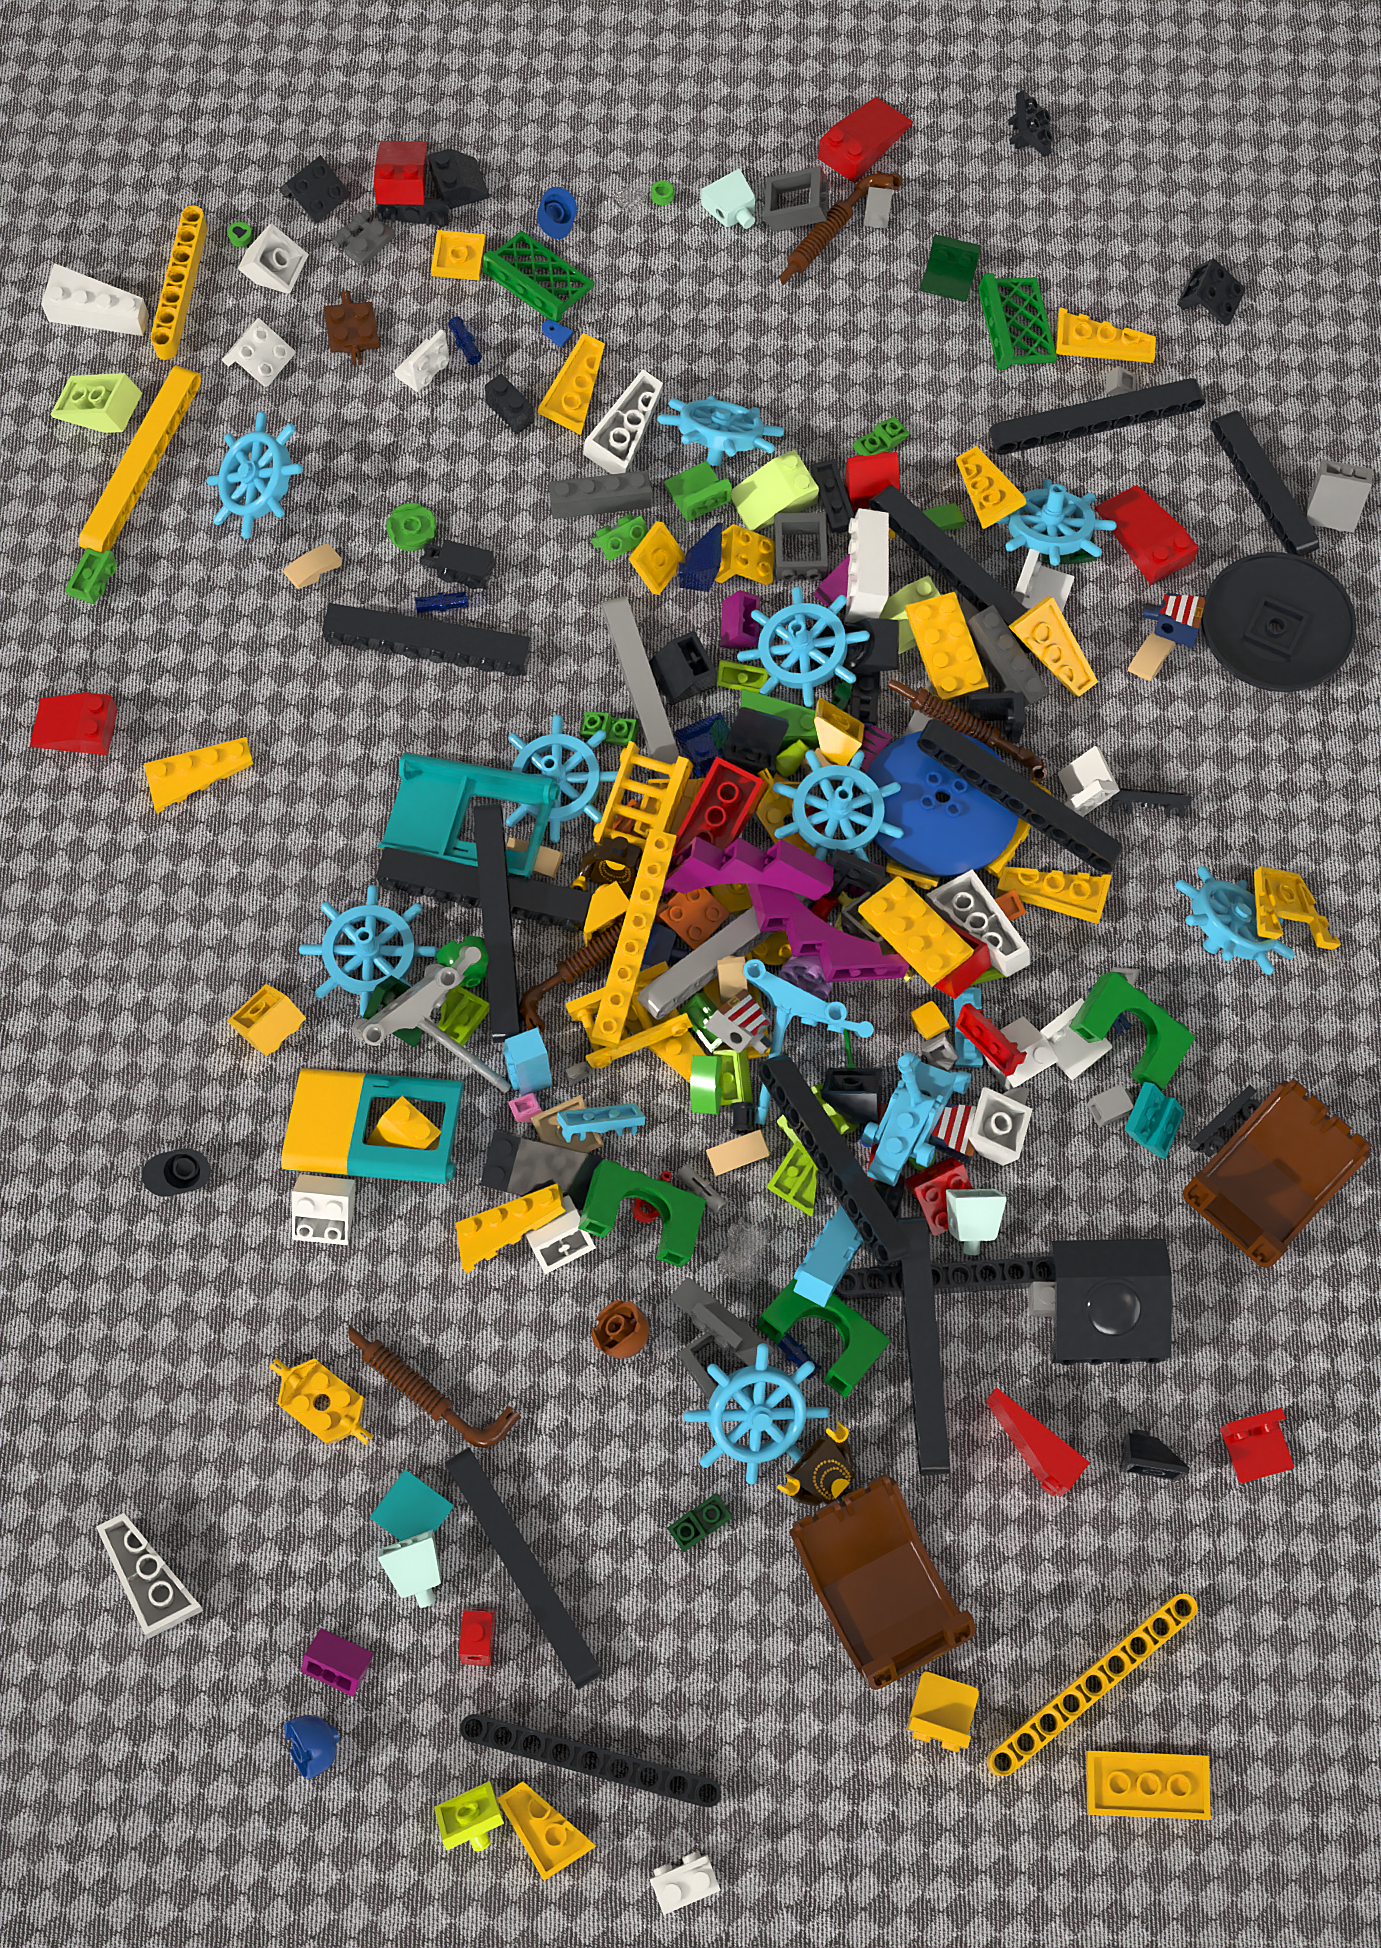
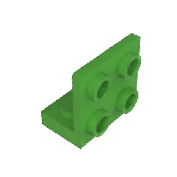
(698, 491)

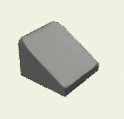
(1120, 381)
(939, 1048)

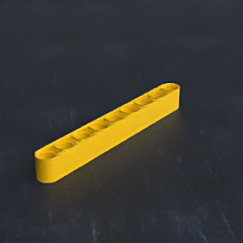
(140, 460)
(1105, 1677)

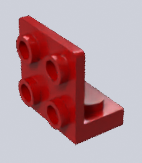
(931, 1187)
(1257, 1446)

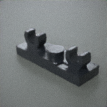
(432, 212)
(832, 495)
(865, 697)
(1150, 799)
(1224, 1121)

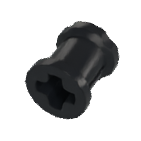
(742, 1118)

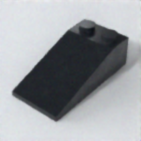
(528, 1165)

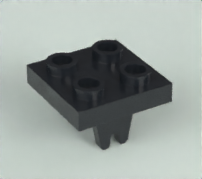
(1032, 125)

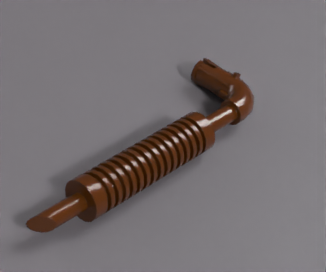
(836, 218)
(966, 724)
(572, 968)
(426, 1396)

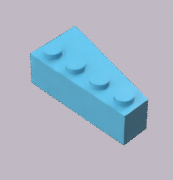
(527, 1062)
(829, 1259)

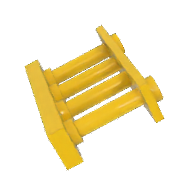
(669, 797)
(587, 1005)

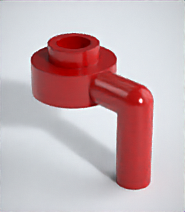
(652, 1211)

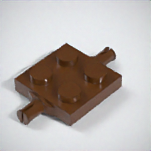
(351, 327)

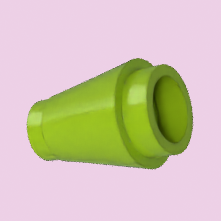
(790, 759)

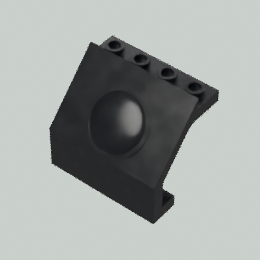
(1111, 1301)

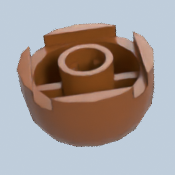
(621, 1330)

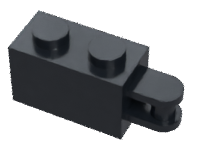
(460, 563)

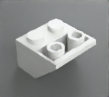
(322, 1209)
(560, 1239)

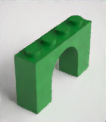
(1166, 1038)
(678, 1209)
(860, 1339)

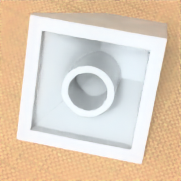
(273, 260)

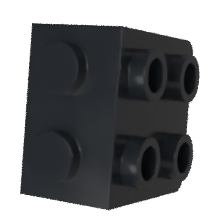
(755, 741)

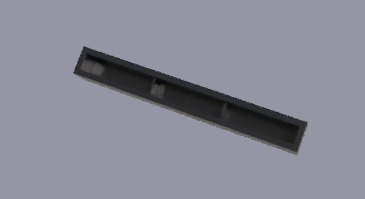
(427, 639)
(460, 884)

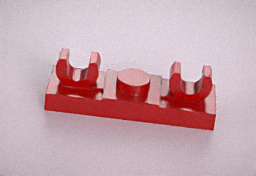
(989, 1039)

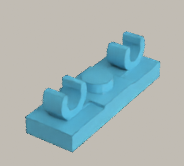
(968, 1053)
(600, 1120)

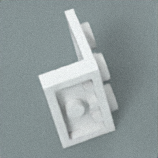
(260, 352)
(424, 362)
(1039, 582)
(1088, 782)
(1072, 1050)
(684, 1883)

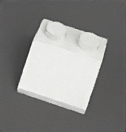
(1038, 1050)
(999, 1127)

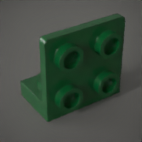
(950, 268)
(383, 995)

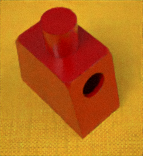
(477, 1636)

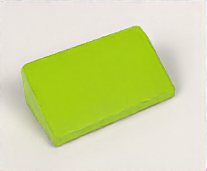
(741, 676)
(734, 1076)

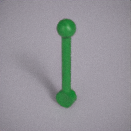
(848, 1049)

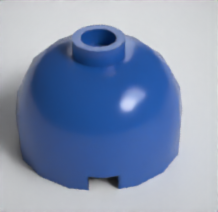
(312, 1744)

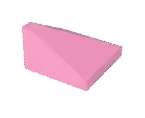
(525, 1107)

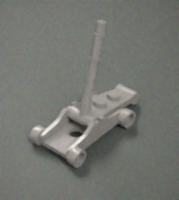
(415, 1008)

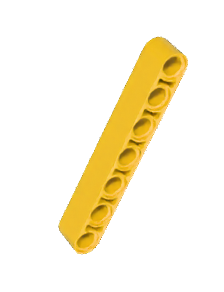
(179, 282)

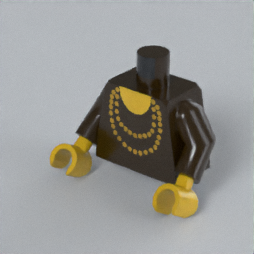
(610, 863)
(822, 1470)

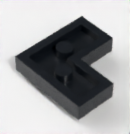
(853, 871)

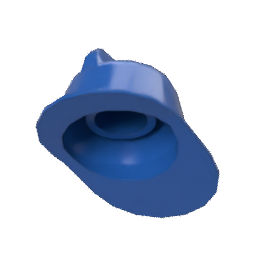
(557, 212)

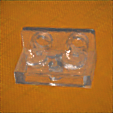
(744, 1251)

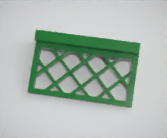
(525, 285)
(997, 320)

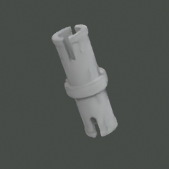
(701, 1188)

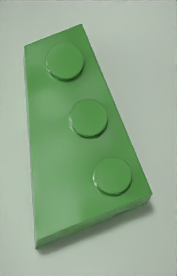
(799, 718)

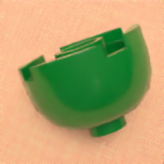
(476, 971)

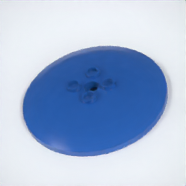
(937, 835)

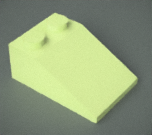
(98, 401)
(775, 488)
(895, 608)

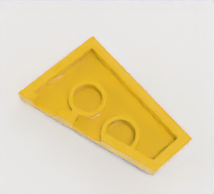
(543, 1830)

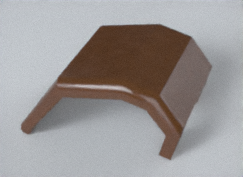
(1276, 1173)
(879, 1583)

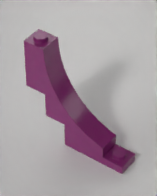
(781, 866)
(840, 954)

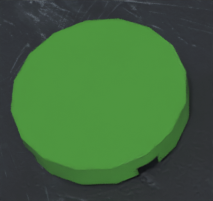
(411, 526)

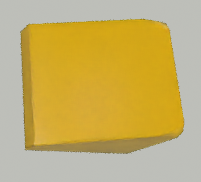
(929, 1020)

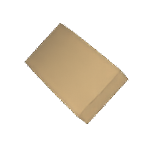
(309, 566)
(1151, 656)
(547, 859)
(731, 977)
(738, 1152)

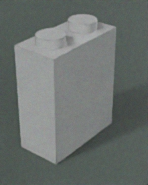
(1338, 495)

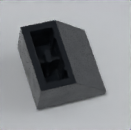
(683, 669)

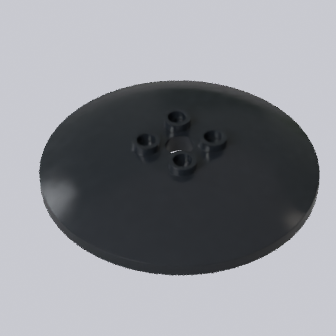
(1284, 590)

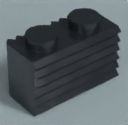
(509, 403)

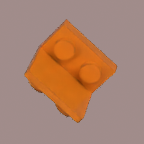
(693, 916)

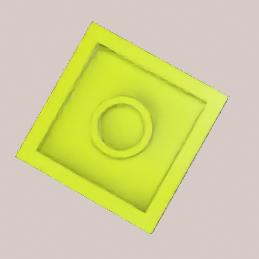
(469, 1817)

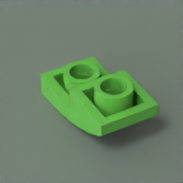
(882, 439)
(946, 516)
(618, 730)
(704, 1086)

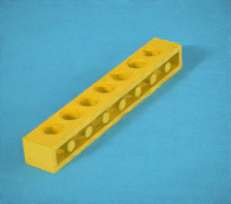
(633, 939)

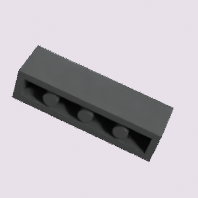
(600, 494)
(1005, 656)

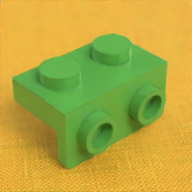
(620, 538)
(91, 575)

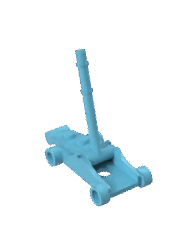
(795, 1002)
(911, 1117)

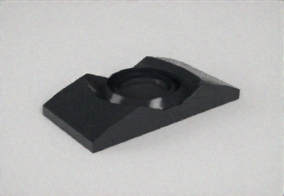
(874, 655)

